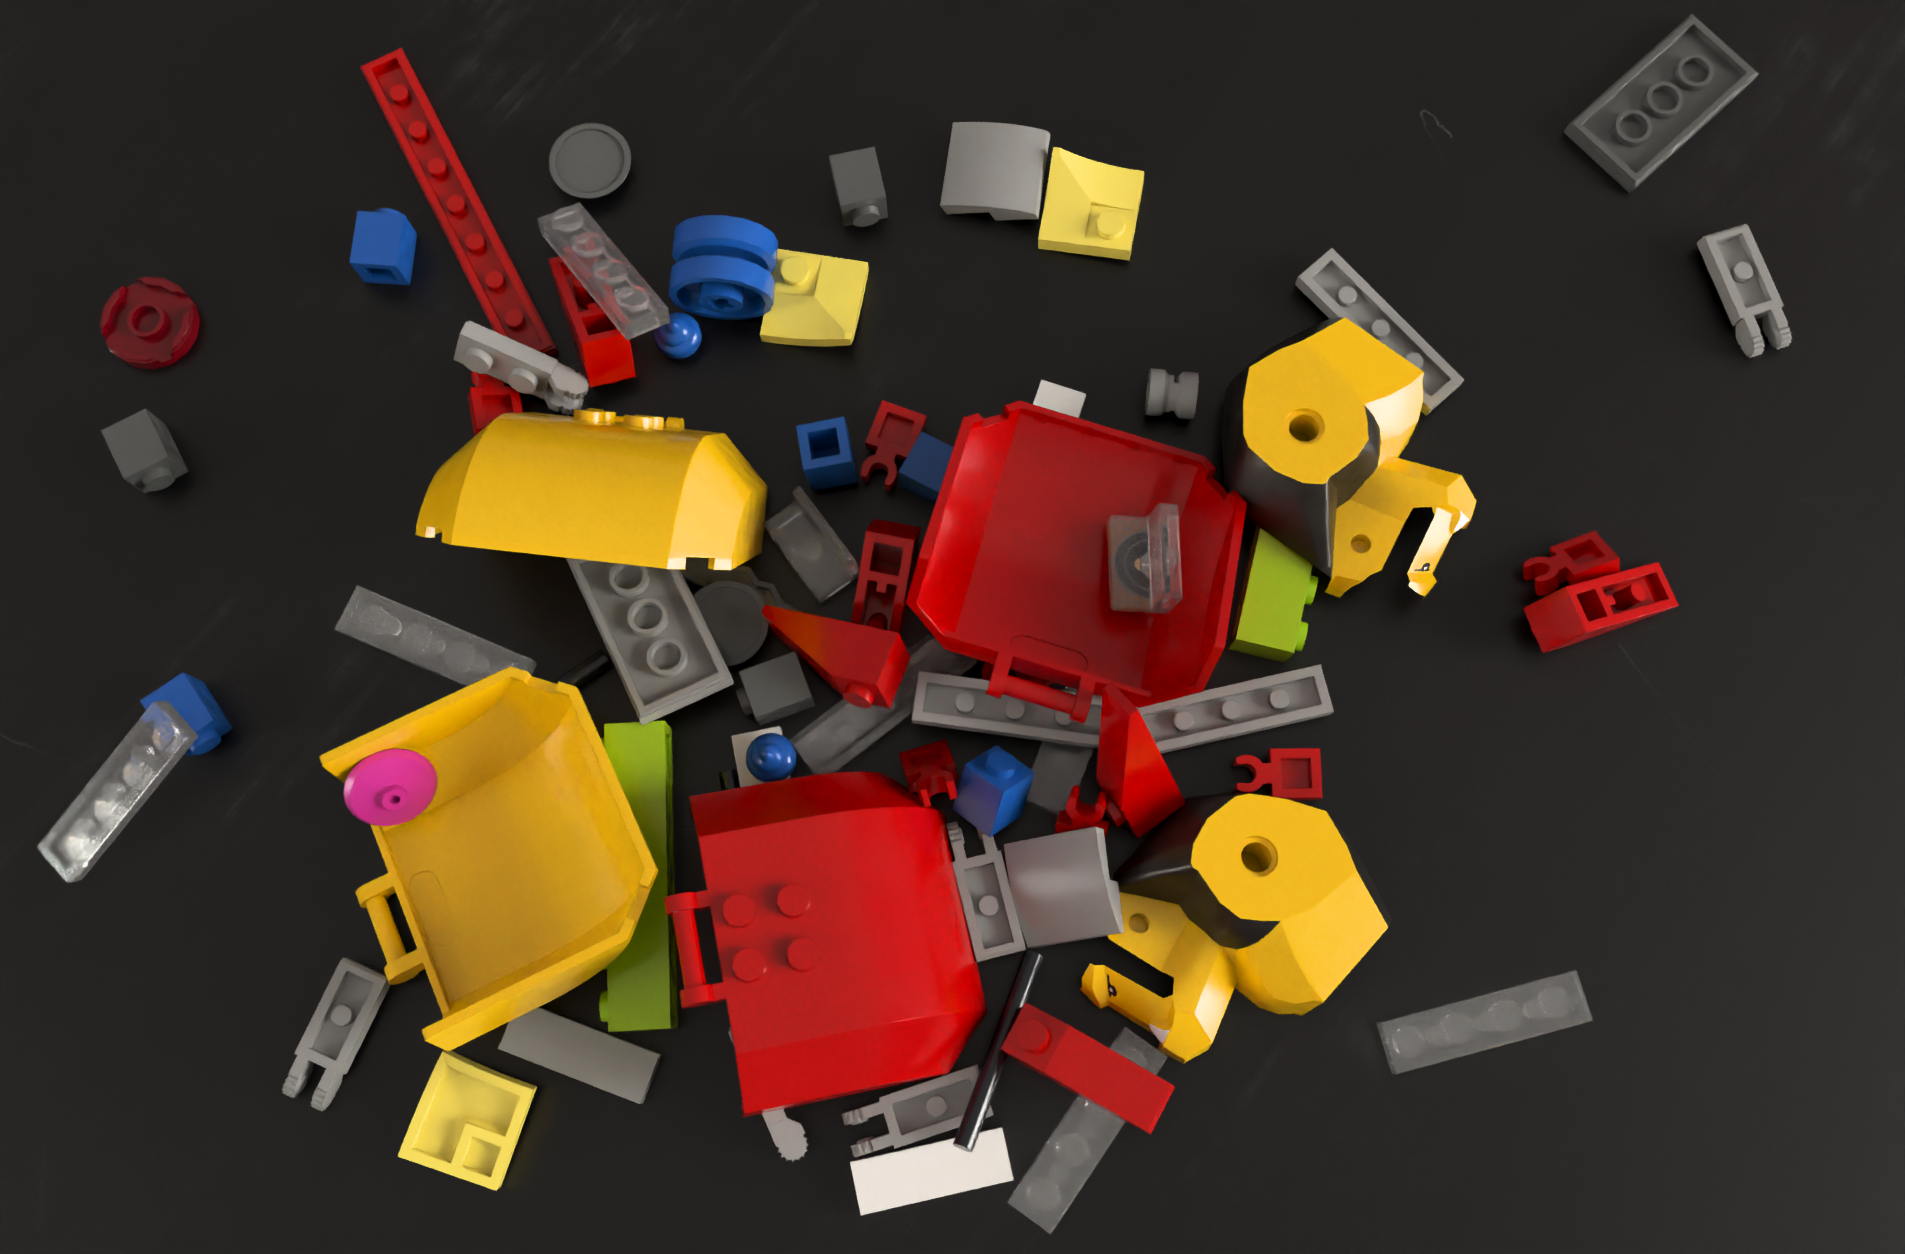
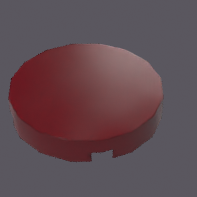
(150, 323)

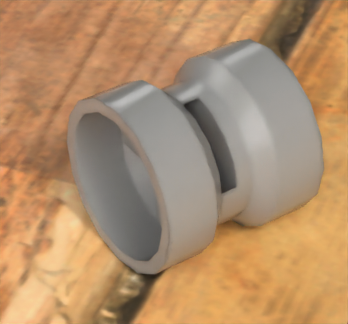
(1170, 393)

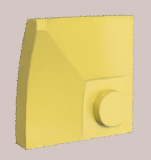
(1090, 207)
(815, 300)
(468, 1121)

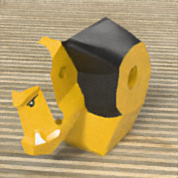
(1317, 451)
(1241, 900)

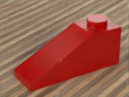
(598, 342)
(885, 575)
(1599, 606)
(853, 658)
(1132, 767)
(1087, 1068)

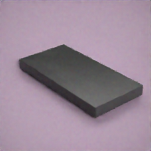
(1660, 103)

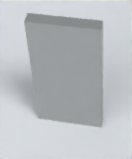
(652, 635)

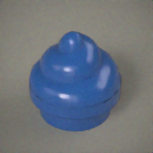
(679, 337)
(770, 757)

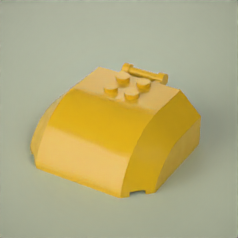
(599, 491)
(520, 862)

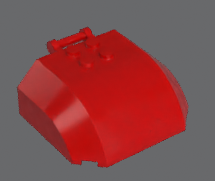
(1023, 566)
(830, 937)

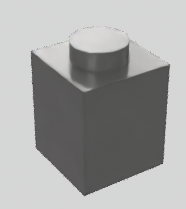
(859, 187)
(144, 451)
(774, 689)

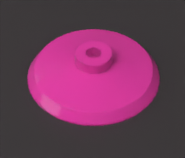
(390, 787)

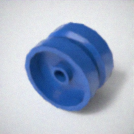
(723, 267)

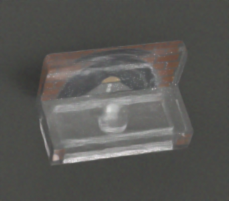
(812, 547)
(1145, 561)

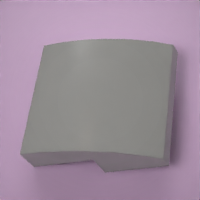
(995, 170)
(1063, 887)

